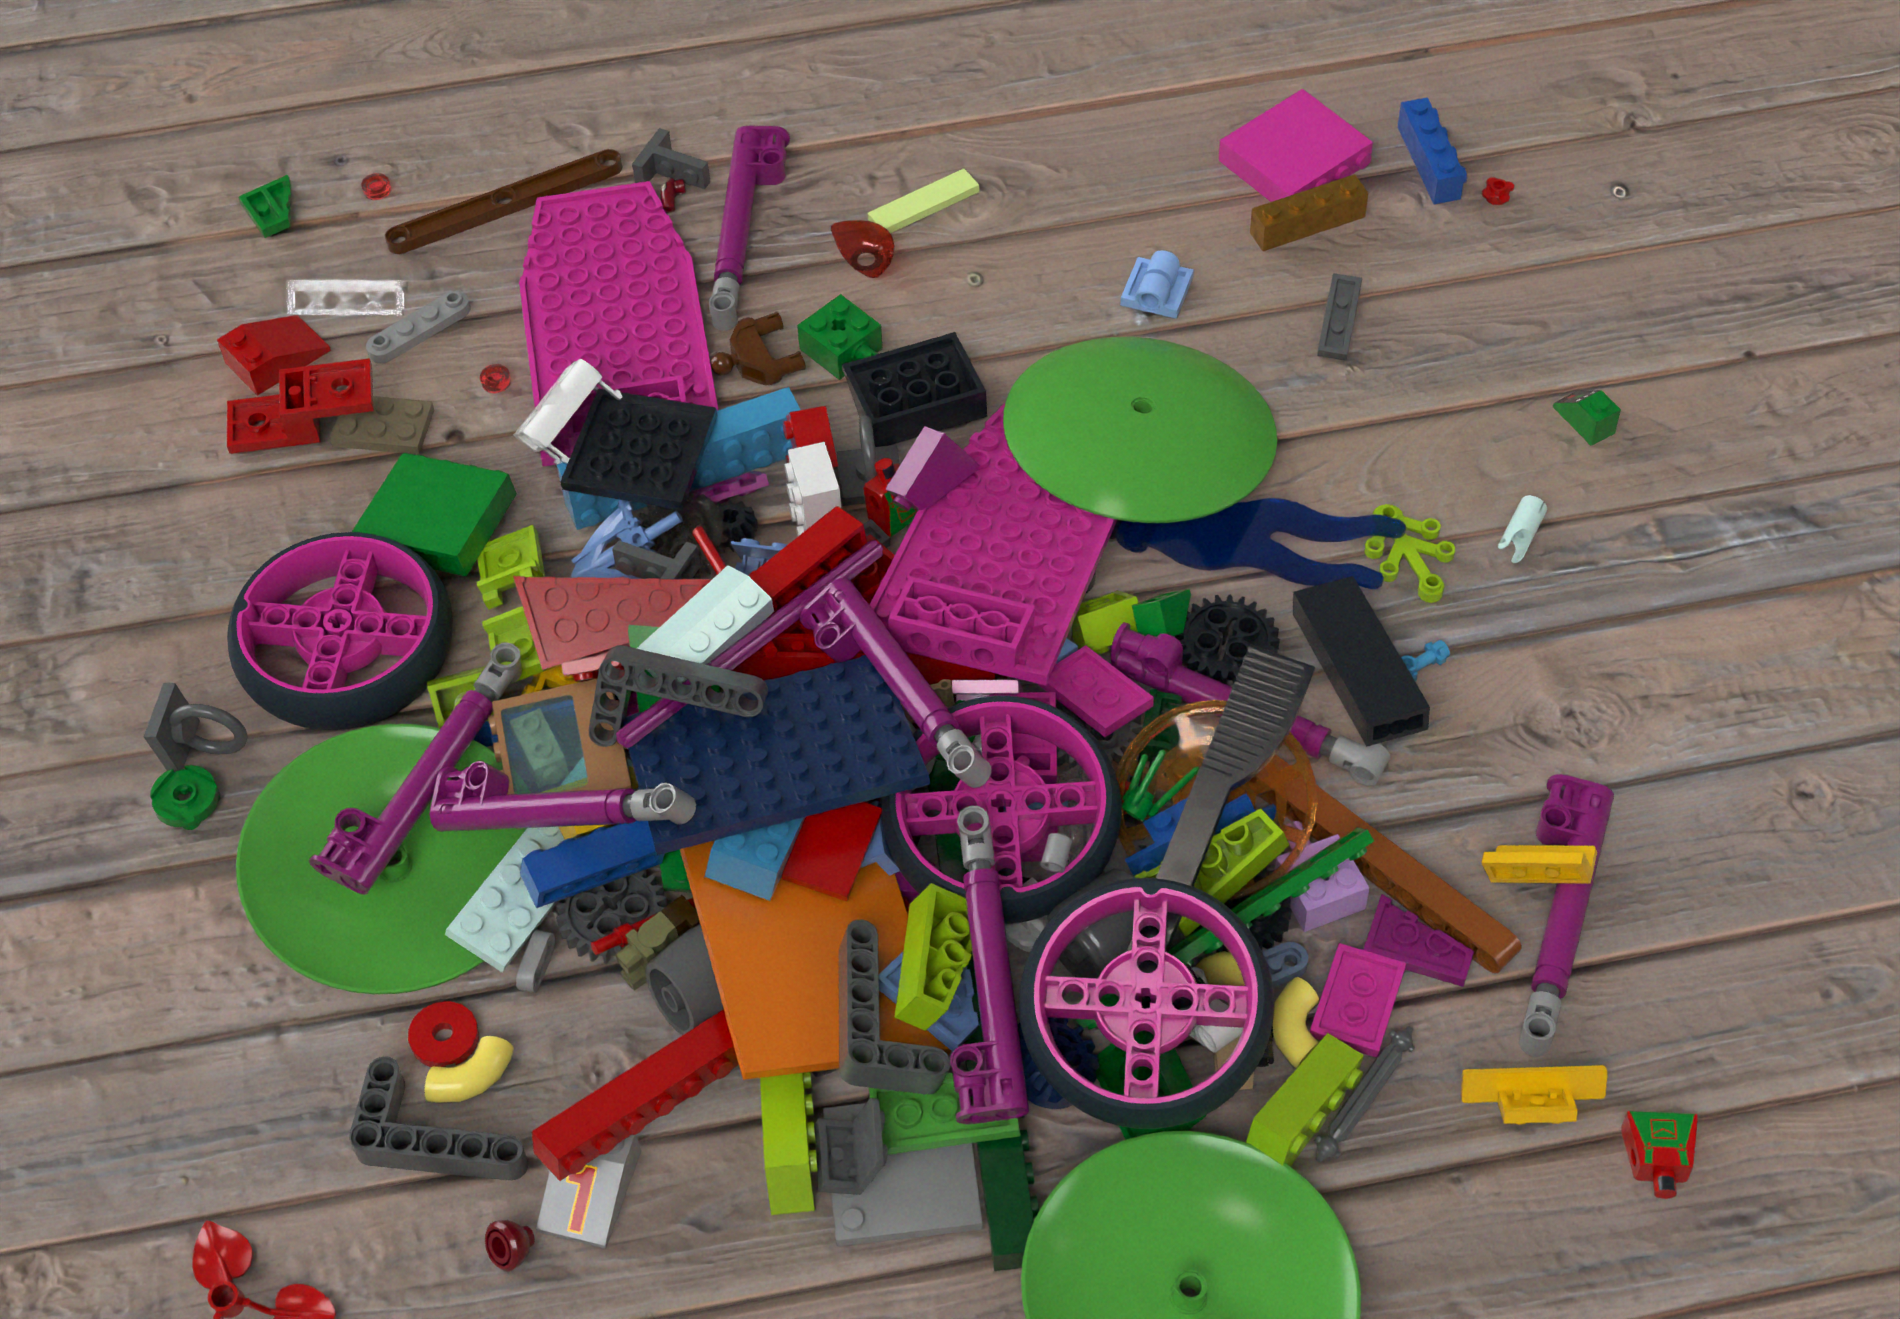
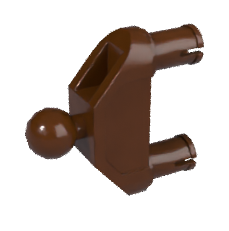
(751, 354)

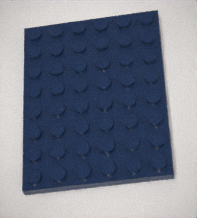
(813, 748)

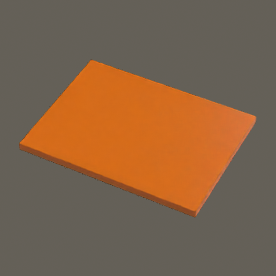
(782, 965)

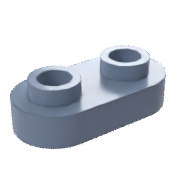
(1283, 953)

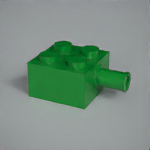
(839, 335)

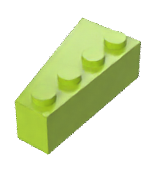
(1234, 859)
(933, 956)
(1306, 1100)
(788, 1141)

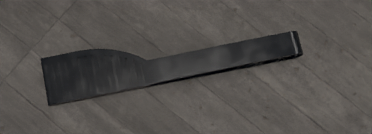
(1245, 740)

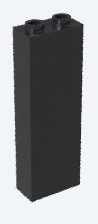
(1360, 661)

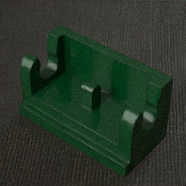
(1169, 736)

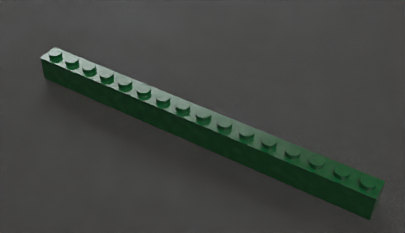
(1001, 1161)

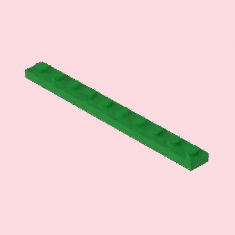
(1266, 900)

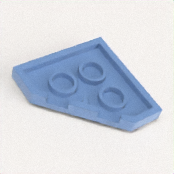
(955, 1024)

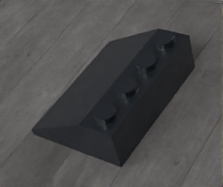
(916, 388)

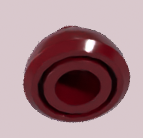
(508, 1243)

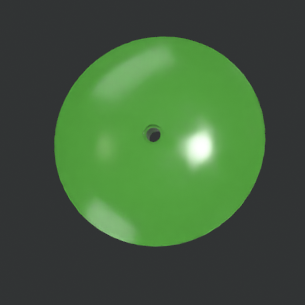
(1140, 429)
(395, 932)
(1193, 1216)

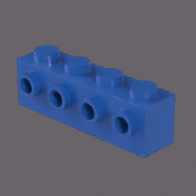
(1431, 150)
(588, 862)

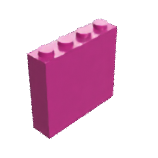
(1294, 148)

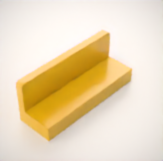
(1540, 864)

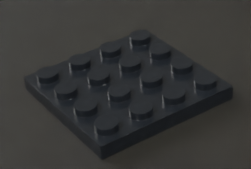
(639, 449)

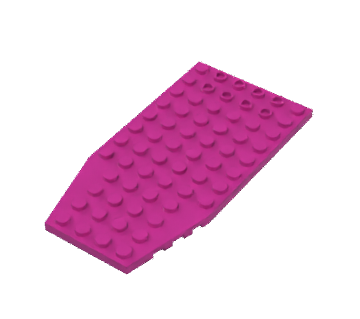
(619, 292)
(992, 569)

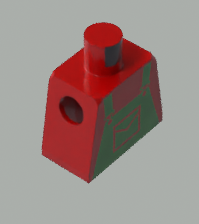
(880, 502)
(1660, 1148)

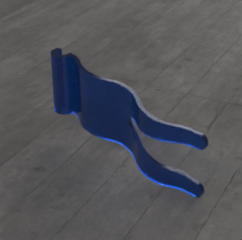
(1242, 539)

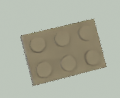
(392, 427)

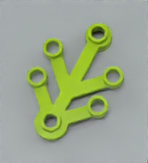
(1409, 548)

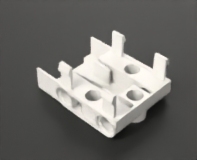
(559, 406)

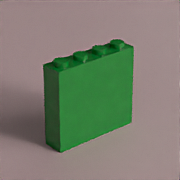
(439, 510)

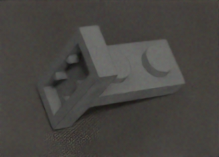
(661, 159)
(648, 564)

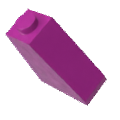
(930, 471)

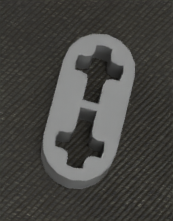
(535, 961)

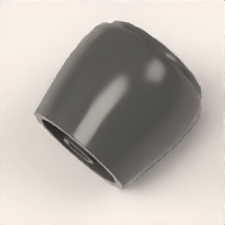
(1101, 941)
(684, 982)

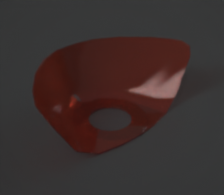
(861, 237)

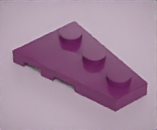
(738, 485)
(1423, 949)

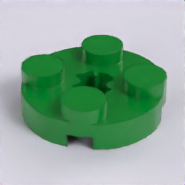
(190, 811)

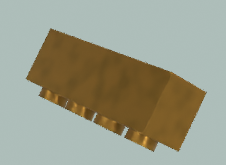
(1308, 212)

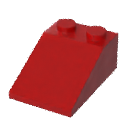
(263, 347)

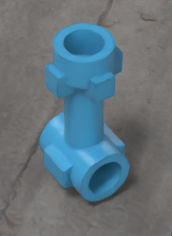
(1435, 653)

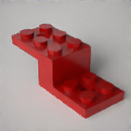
(302, 400)

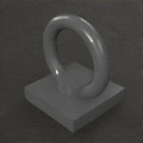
(857, 465)
(175, 724)

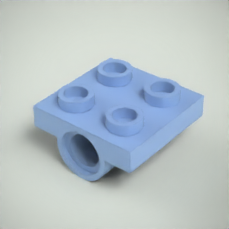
(1157, 285)

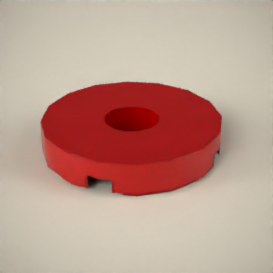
(439, 1017)

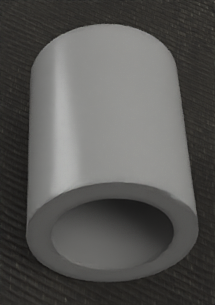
(1056, 853)

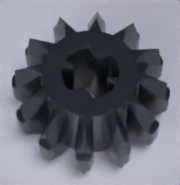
(740, 522)

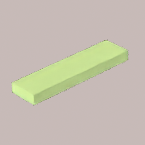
(925, 201)

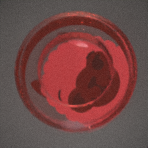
(376, 186)
(495, 378)

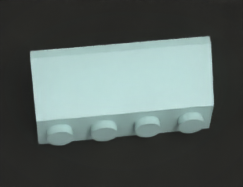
(712, 619)

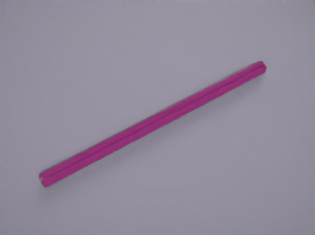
(752, 641)

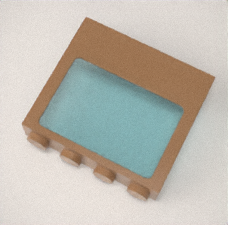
(549, 745)

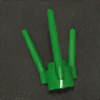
(1137, 798)

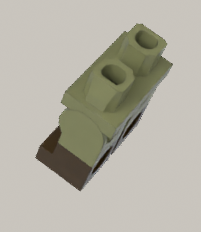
(653, 938)

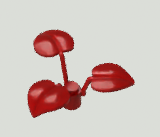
(228, 1254)

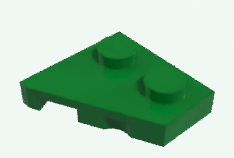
(269, 206)

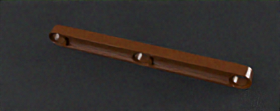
(486, 208)

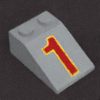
(589, 1202)

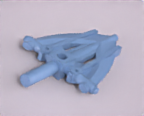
(621, 524)

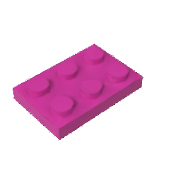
(1097, 691)
(1358, 999)

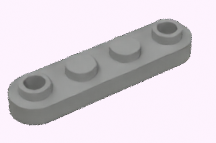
(418, 326)

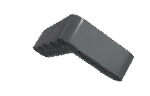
(666, 686)
(882, 1063)
(424, 1139)

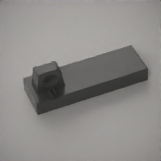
(1339, 316)

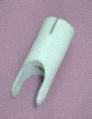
(1523, 525)

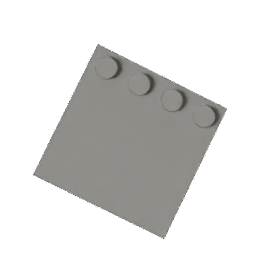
(910, 1195)

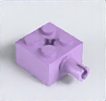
(1328, 897)

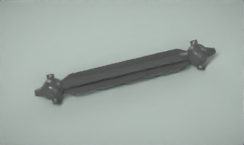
(1364, 1094)

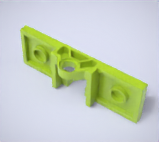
(499, 561)

